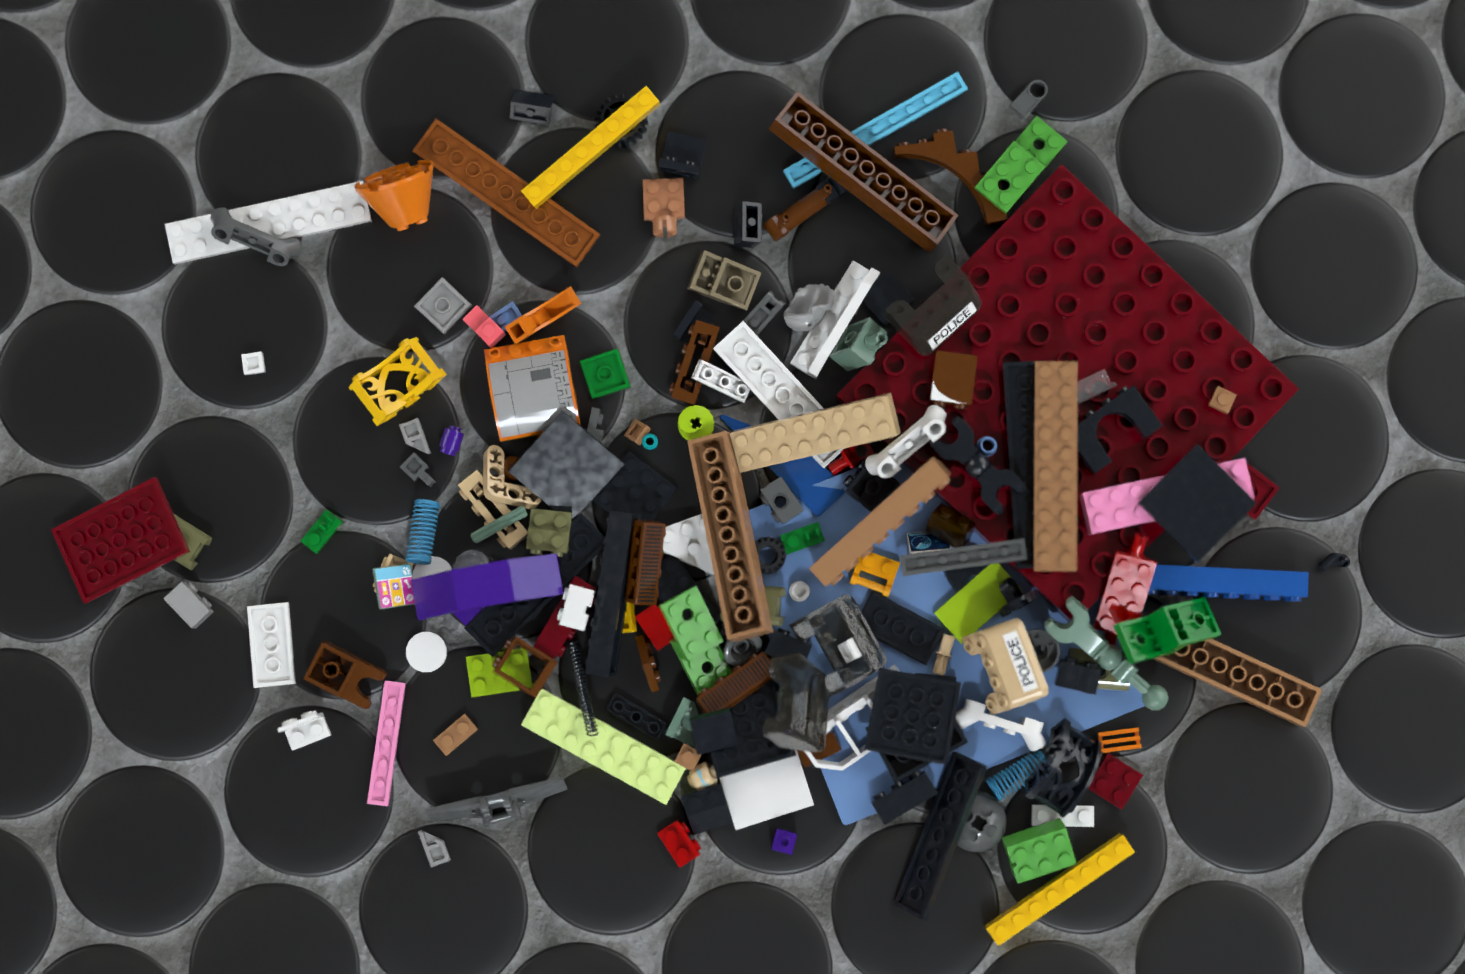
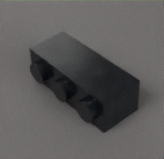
(903, 796)

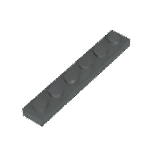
(963, 557)

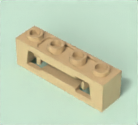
(471, 484)

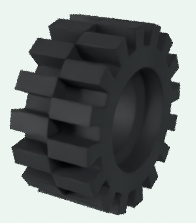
(779, 550)

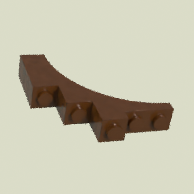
(962, 165)

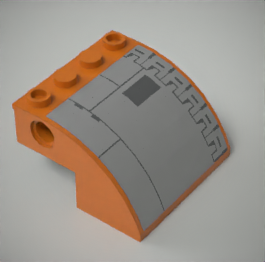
(530, 386)

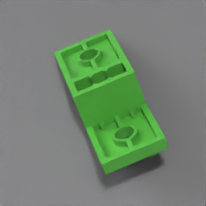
(1020, 165)
(695, 639)

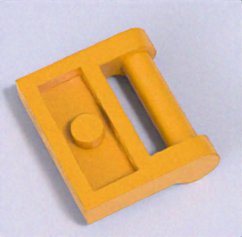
(877, 566)

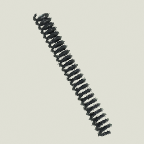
(583, 685)

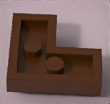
(648, 663)

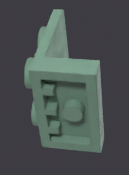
(680, 725)

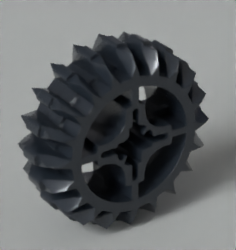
(609, 109)

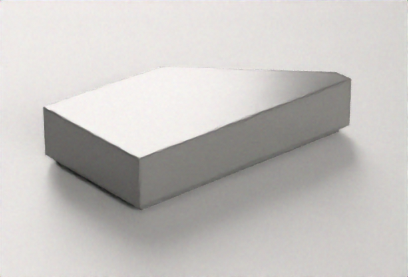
(414, 435)
(434, 848)

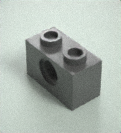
(774, 490)

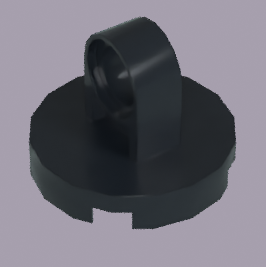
(1014, 597)

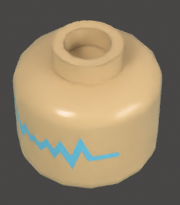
(702, 776)

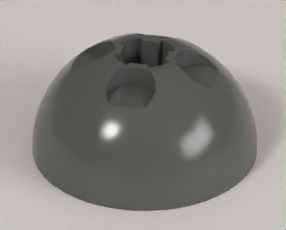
(990, 834)

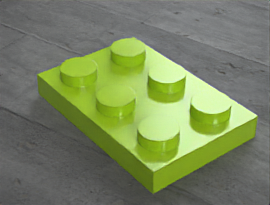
(485, 682)

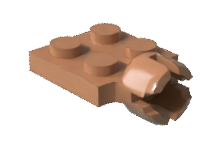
(664, 204)

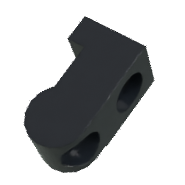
(956, 576)

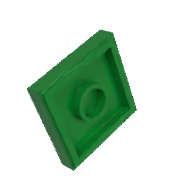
(605, 374)

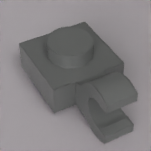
(416, 468)

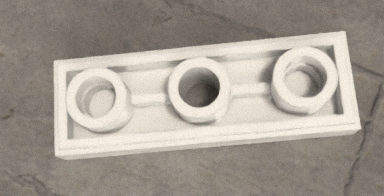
(712, 377)

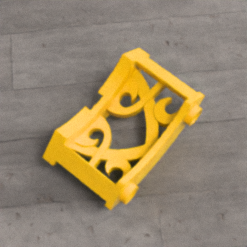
(388, 408)

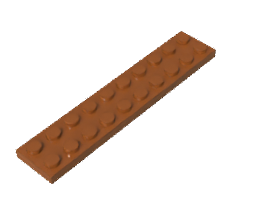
(502, 192)

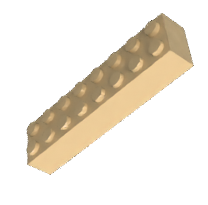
(815, 432)

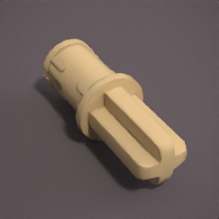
(943, 654)

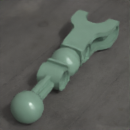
(1107, 655)

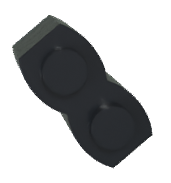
(1077, 675)

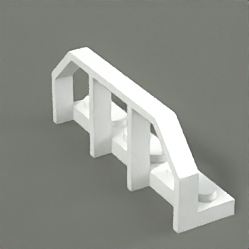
(827, 333)
(840, 713)

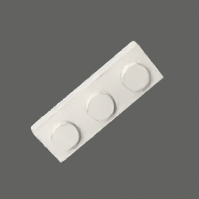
(1081, 817)

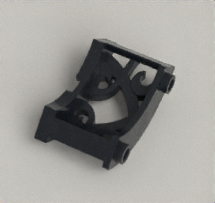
(1087, 762)

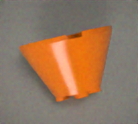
(399, 193)

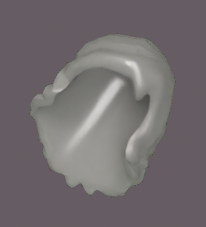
(809, 307)

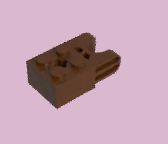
(346, 679)

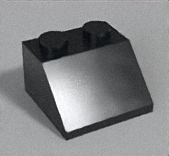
(707, 809)

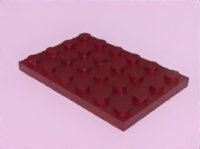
(120, 540)

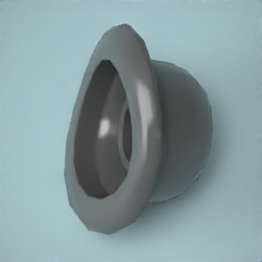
(738, 652)

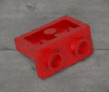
(679, 842)

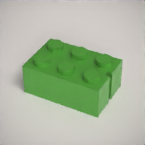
(1039, 850)

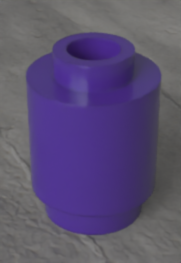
(451, 440)

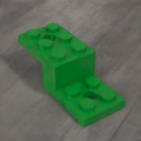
(1167, 630)

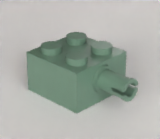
(859, 344)

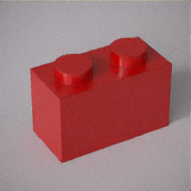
(655, 626)

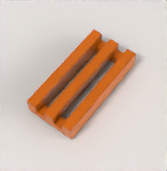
(1136, 738)

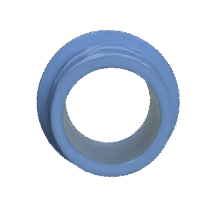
(979, 447)

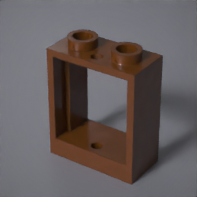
(542, 677)

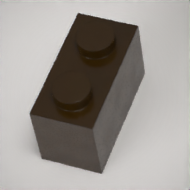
(950, 526)

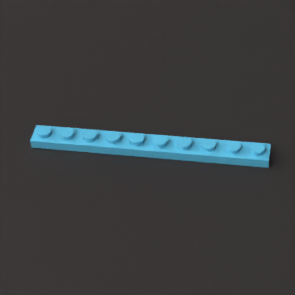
(888, 122)

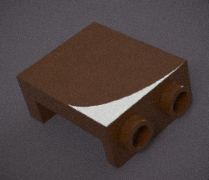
(953, 379)

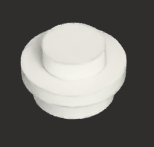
(799, 591)

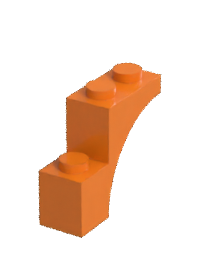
(543, 315)

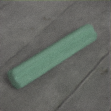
(499, 524)

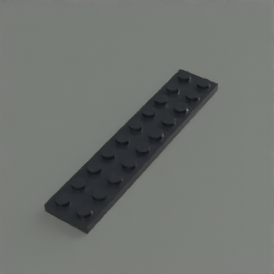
(1020, 420)

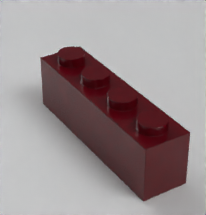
(554, 635)

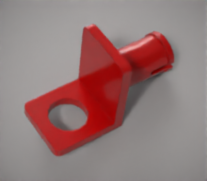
(849, 458)

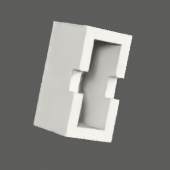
(574, 610)

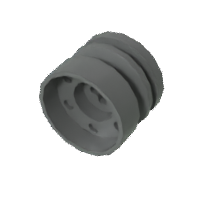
(1049, 648)

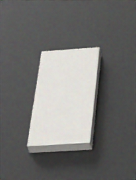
(271, 645)

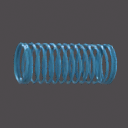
(426, 560)
(993, 783)

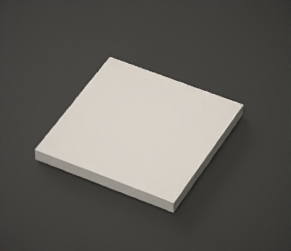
(766, 792)

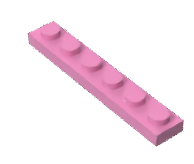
(386, 743)

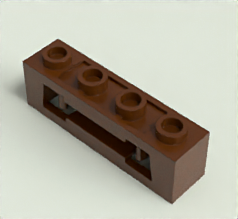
(705, 330)

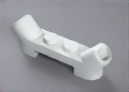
(888, 460)
(1029, 728)

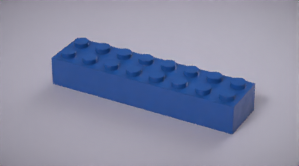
(1229, 583)

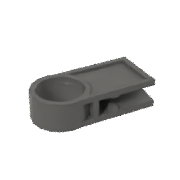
(1026, 101)

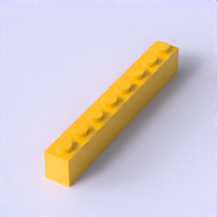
(591, 147)
(1059, 889)

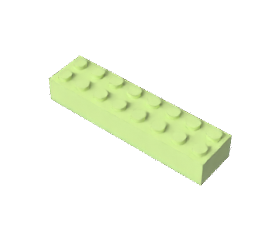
(608, 750)

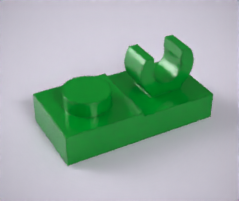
(321, 531)
(802, 538)

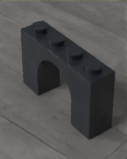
(1128, 405)

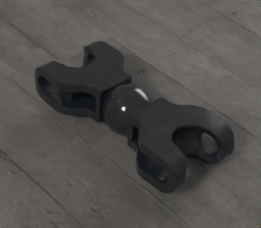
(978, 465)

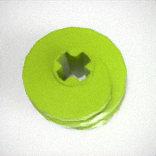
(692, 413)

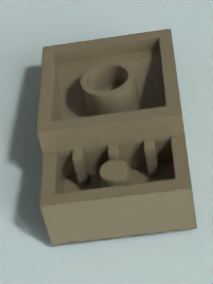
(724, 280)

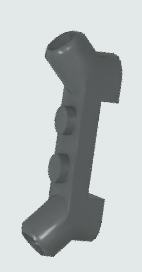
(229, 229)

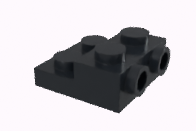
(868, 488)

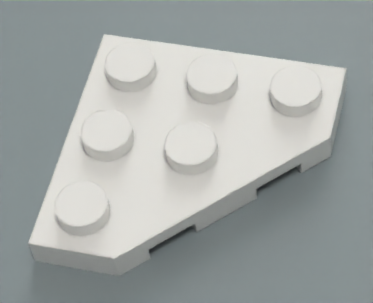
(689, 543)

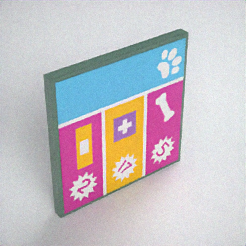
(394, 586)

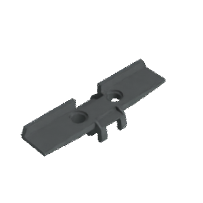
(511, 799)

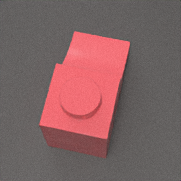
(484, 326)

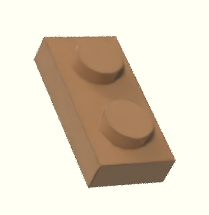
(455, 734)

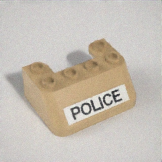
(1009, 664)

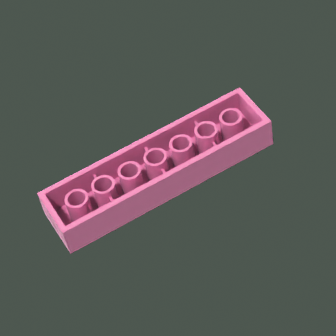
(1119, 507)

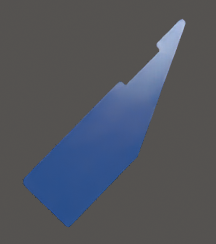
(799, 477)

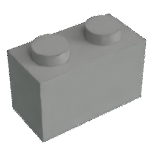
(189, 604)

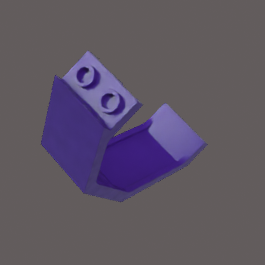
(486, 585)

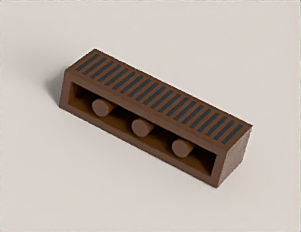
(645, 562)
(736, 686)

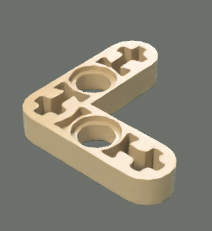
(498, 482)

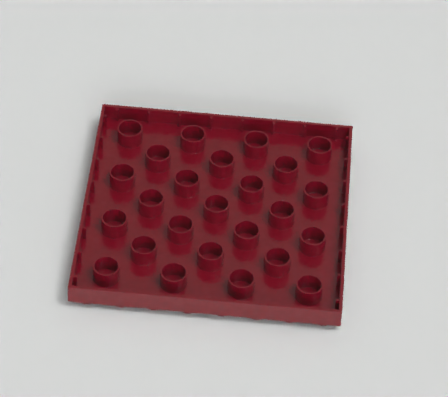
(1086, 290)

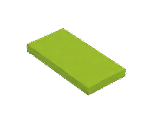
(974, 603)

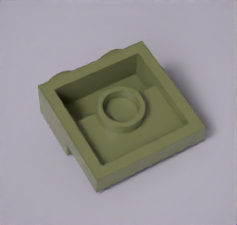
(549, 532)

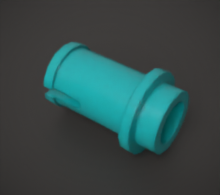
(649, 437)

